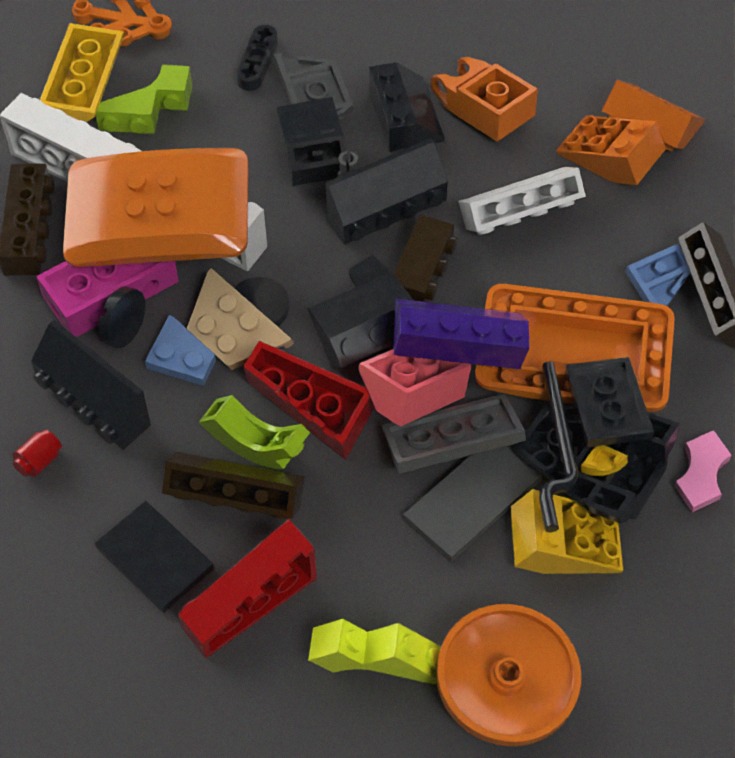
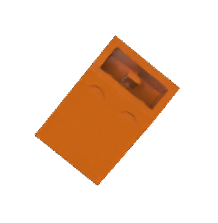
(614, 147)

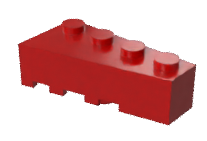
(314, 397)

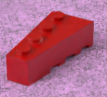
(250, 589)

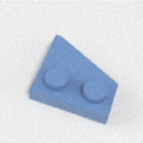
(659, 275)
(180, 354)

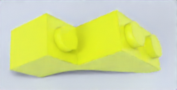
(386, 650)

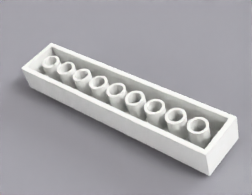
(58, 140)

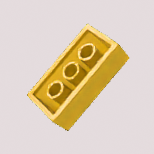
(82, 70)

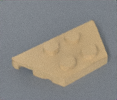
(231, 323)

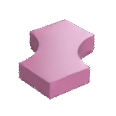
(705, 458)

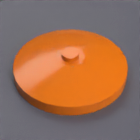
(508, 675)

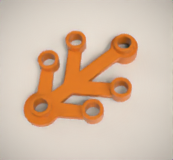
(154, 24)

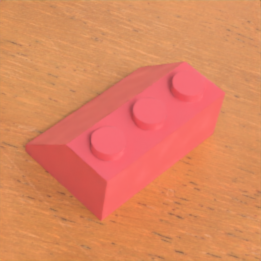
(412, 386)

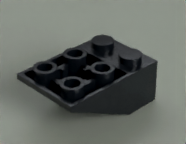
(311, 140)

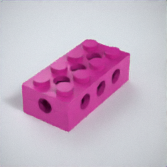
(80, 293)

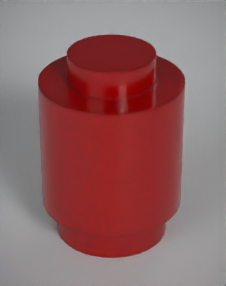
(36, 453)

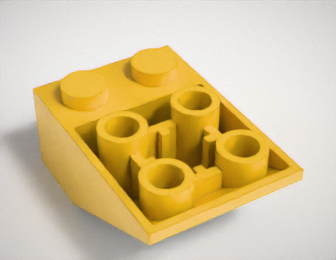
(579, 546)

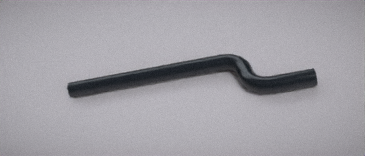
(566, 451)

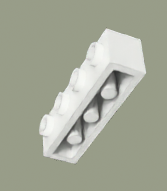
(522, 199)

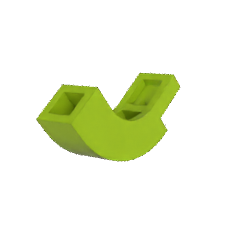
(251, 437)

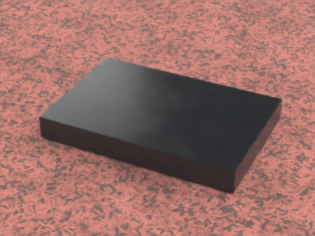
(608, 402)
(154, 556)

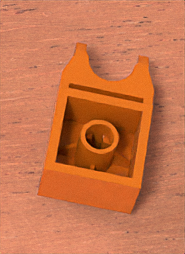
(487, 97)

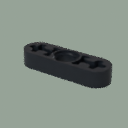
(258, 66)

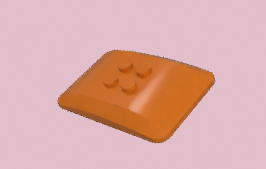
(157, 207)
(581, 330)

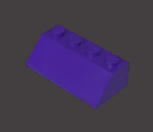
(460, 334)

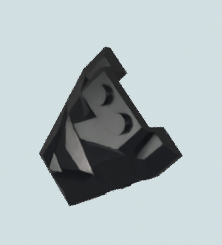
(614, 495)

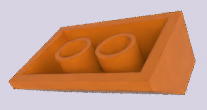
(633, 102)

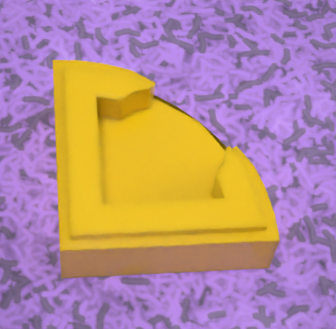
(603, 461)

